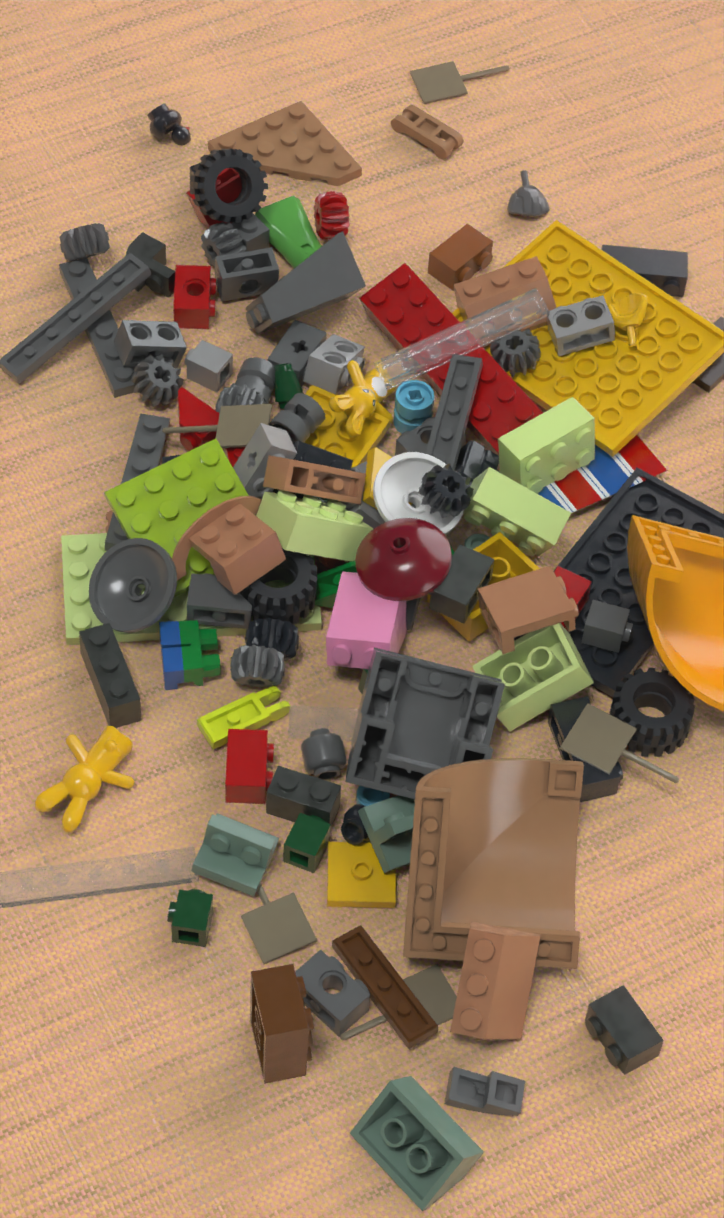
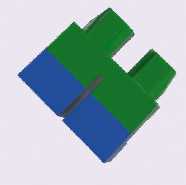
(182, 655)

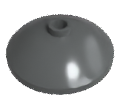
(120, 578)

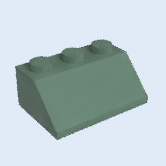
(416, 1141)

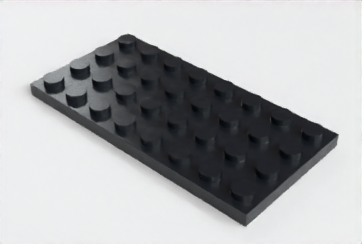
(603, 559)

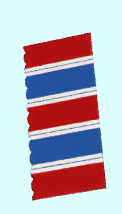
(602, 476)

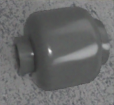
(323, 754)

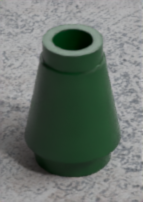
(285, 384)

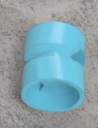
(412, 405)

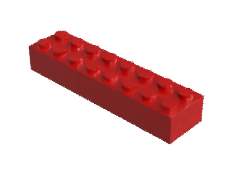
(411, 312)

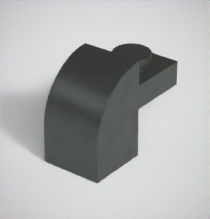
(154, 256)

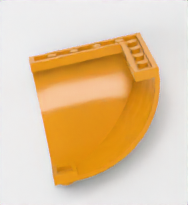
(682, 600)

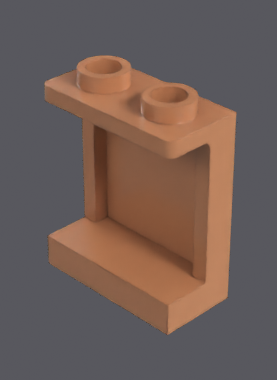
(525, 606)

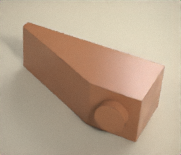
(314, 479)

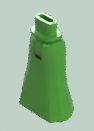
(289, 229)

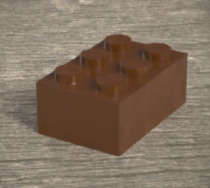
(280, 1023)

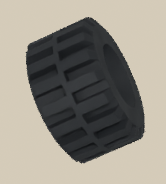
(251, 191)
(289, 601)
(659, 692)

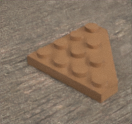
(293, 144)

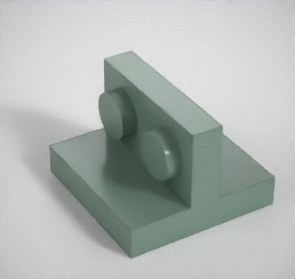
(390, 830)
(234, 854)

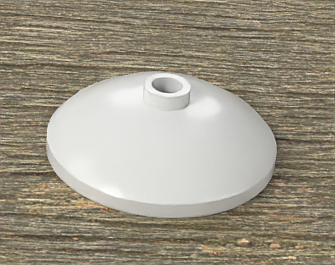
(400, 483)

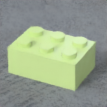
(548, 446)
(515, 512)
(313, 526)
(536, 674)

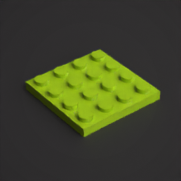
(172, 497)

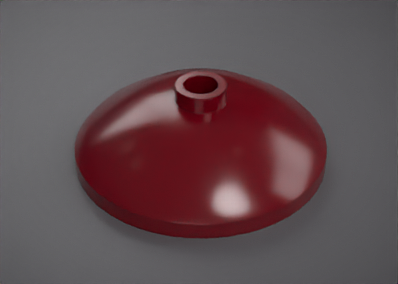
(403, 571)

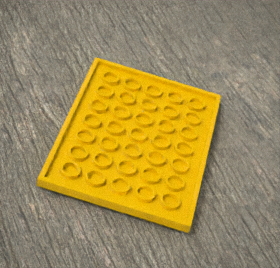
(612, 380)

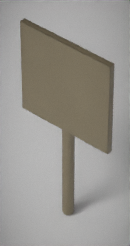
(444, 81)
(234, 426)
(602, 740)
(278, 927)
(433, 993)

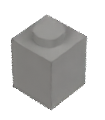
(209, 365)

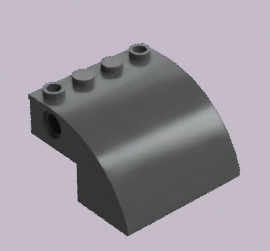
(419, 720)

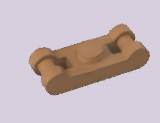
(427, 131)

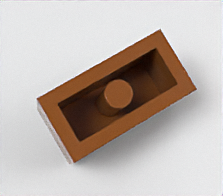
(460, 256)

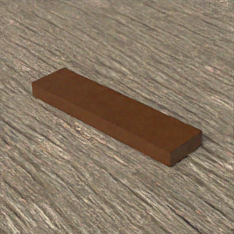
(385, 986)

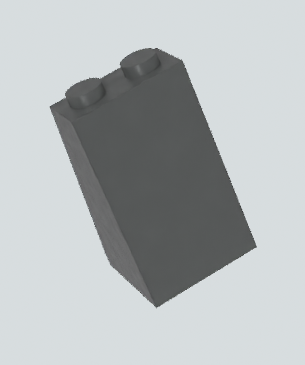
(315, 283)

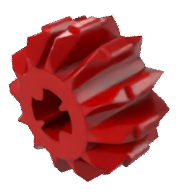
(331, 214)

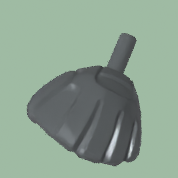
(527, 199)

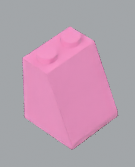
(361, 623)

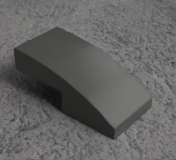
(485, 1094)

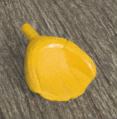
(629, 314)

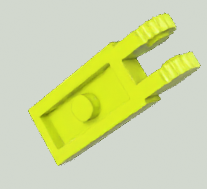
(243, 713)

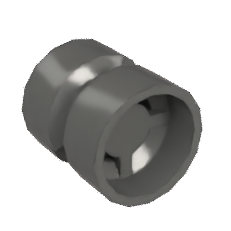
(257, 374)
(300, 417)

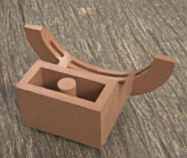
(233, 542)

